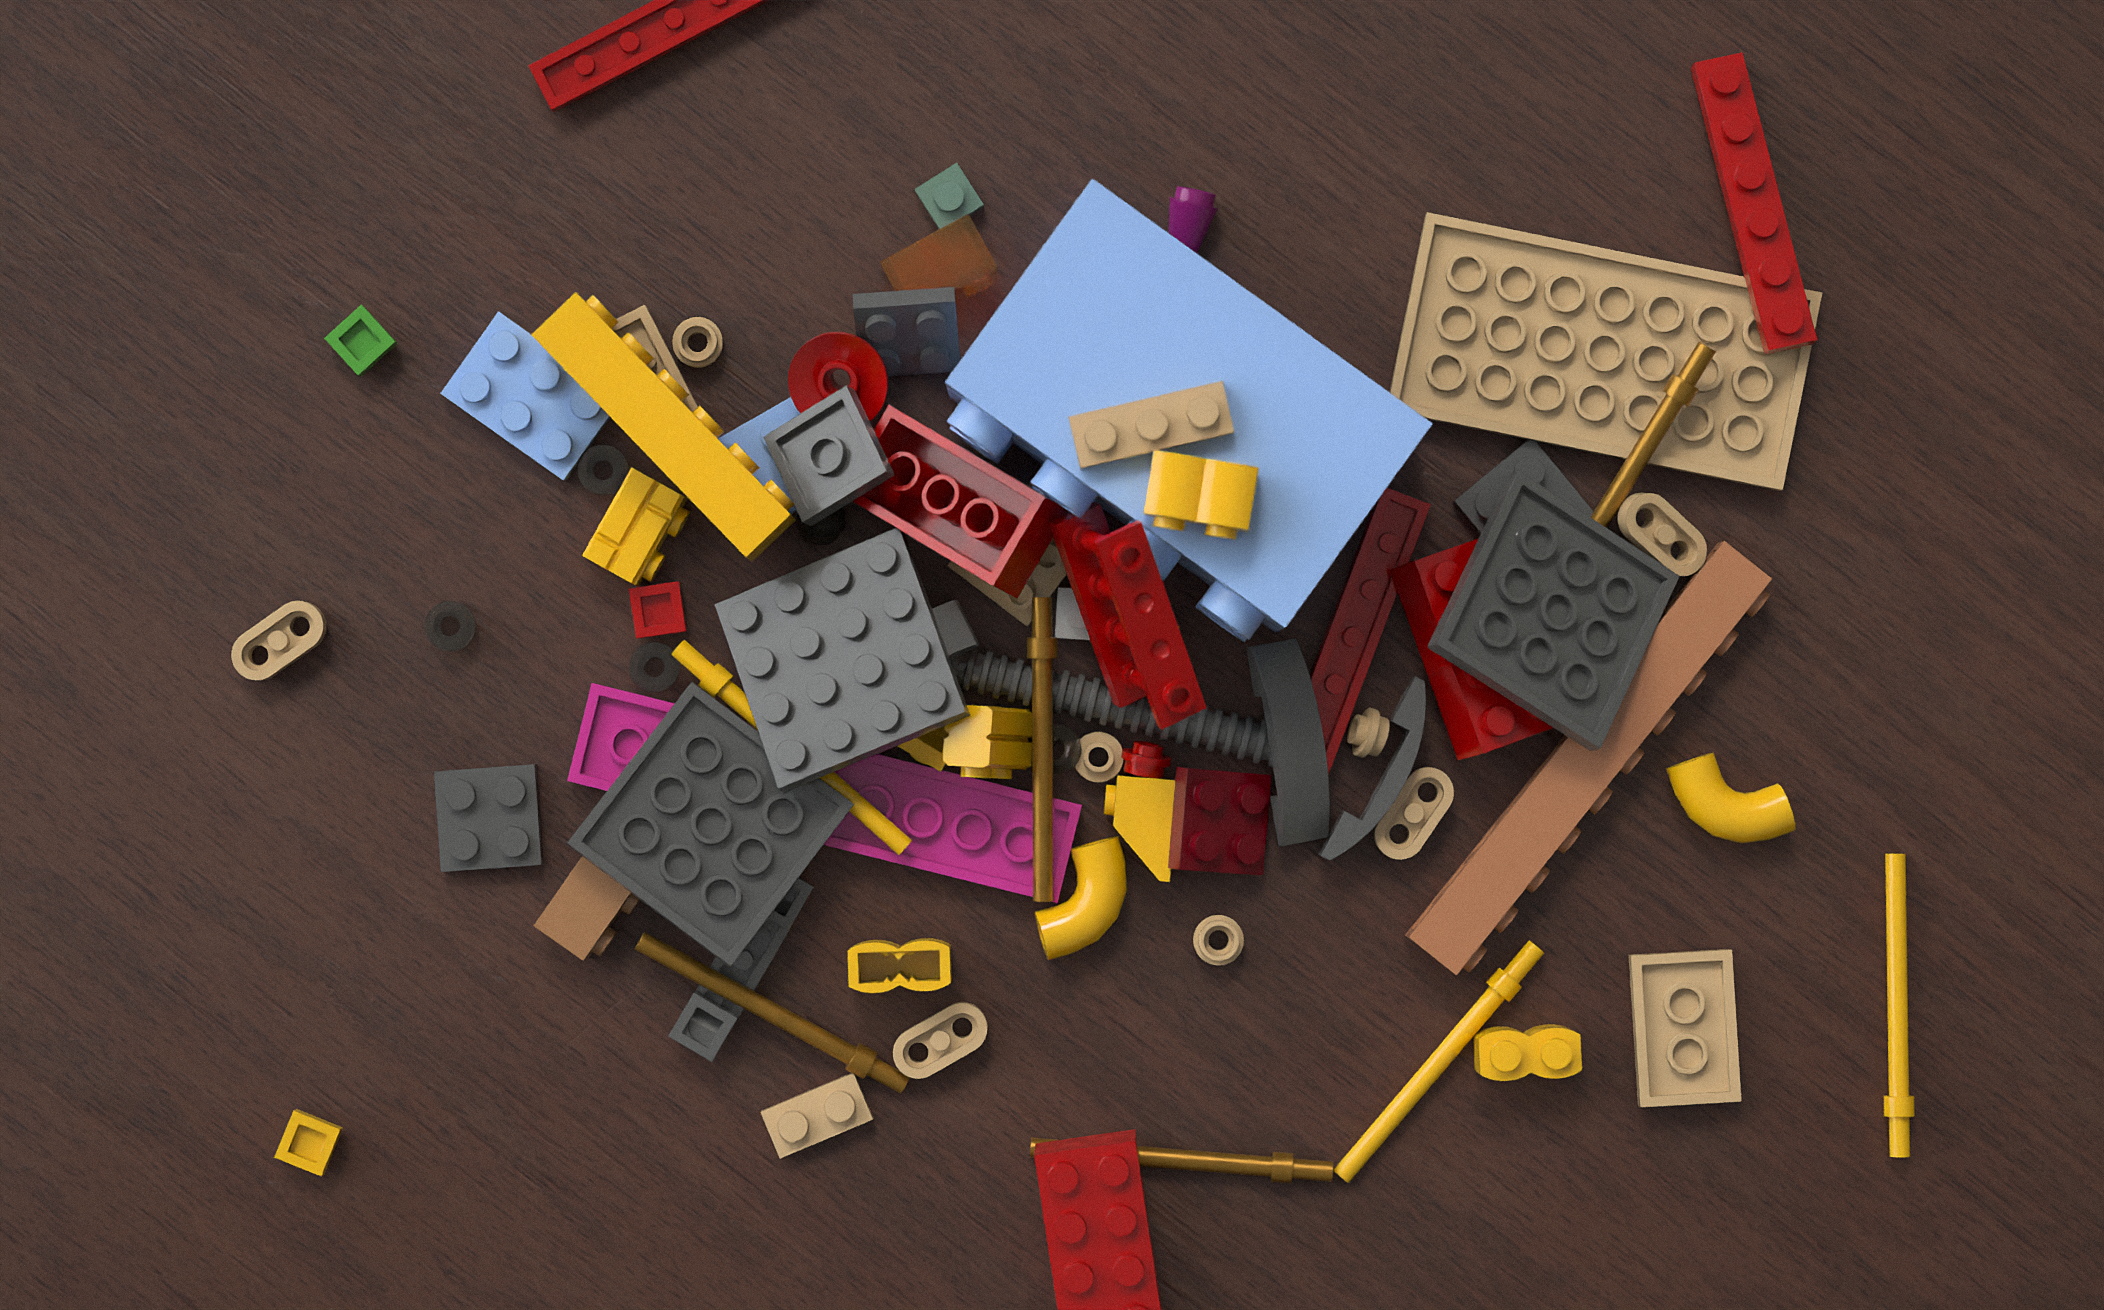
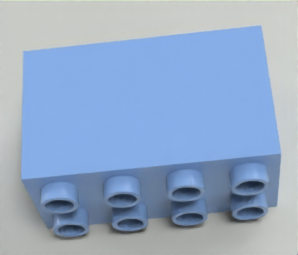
(1135, 314)

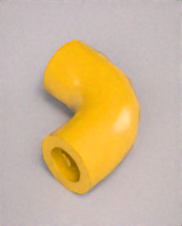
(1725, 811)
(1093, 905)

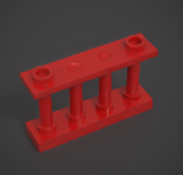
(1128, 615)

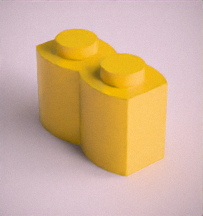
(1200, 493)
(883, 965)
(1541, 1050)

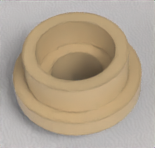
(694, 326)
(1368, 733)
(1114, 762)
(1226, 954)

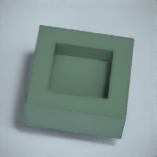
(949, 196)

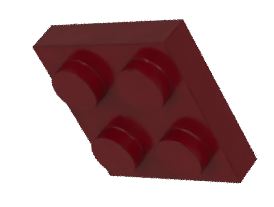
(1219, 821)

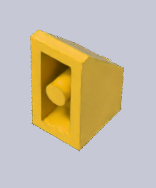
(1144, 818)

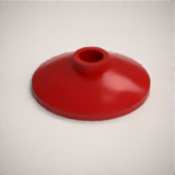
(814, 366)

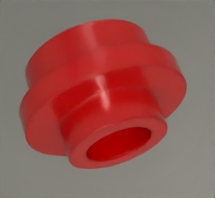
(1145, 760)

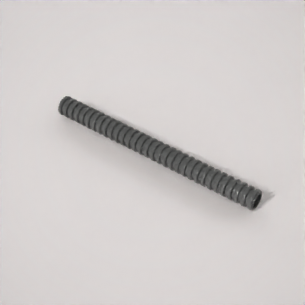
(1094, 701)

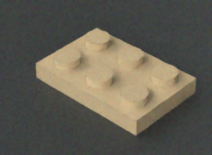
(1685, 1028)

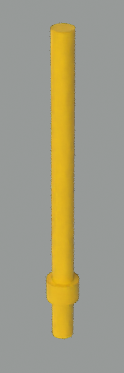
(717, 682)
(1502, 986)
(1898, 1104)

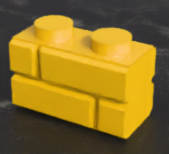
(636, 528)
(990, 742)

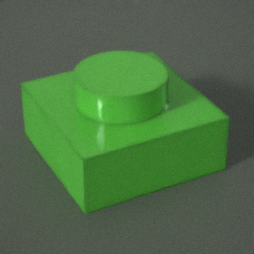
(361, 340)

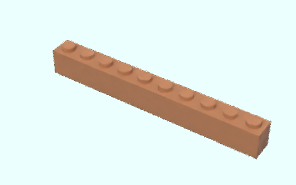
(1577, 779)

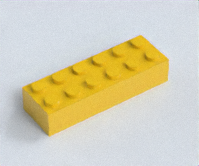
(657, 420)

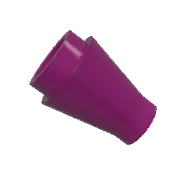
(1191, 215)

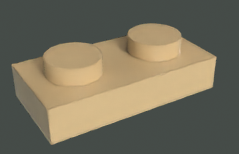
(817, 1115)

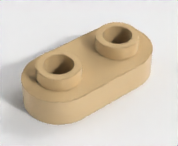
(1660, 530)
(279, 639)
(1417, 816)
(940, 1039)

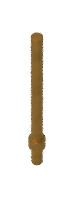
(1679, 392)
(1042, 649)
(858, 1059)
(1279, 1167)

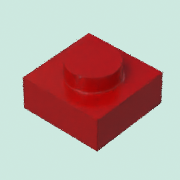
(658, 610)

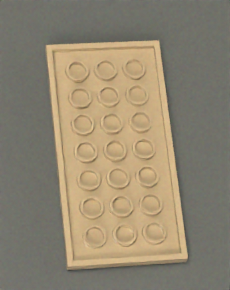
(1581, 342)

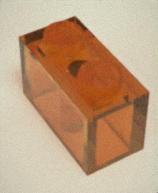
(945, 258)

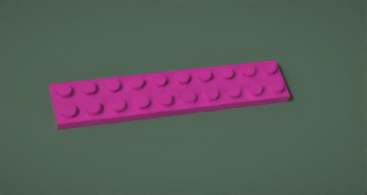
(954, 821)

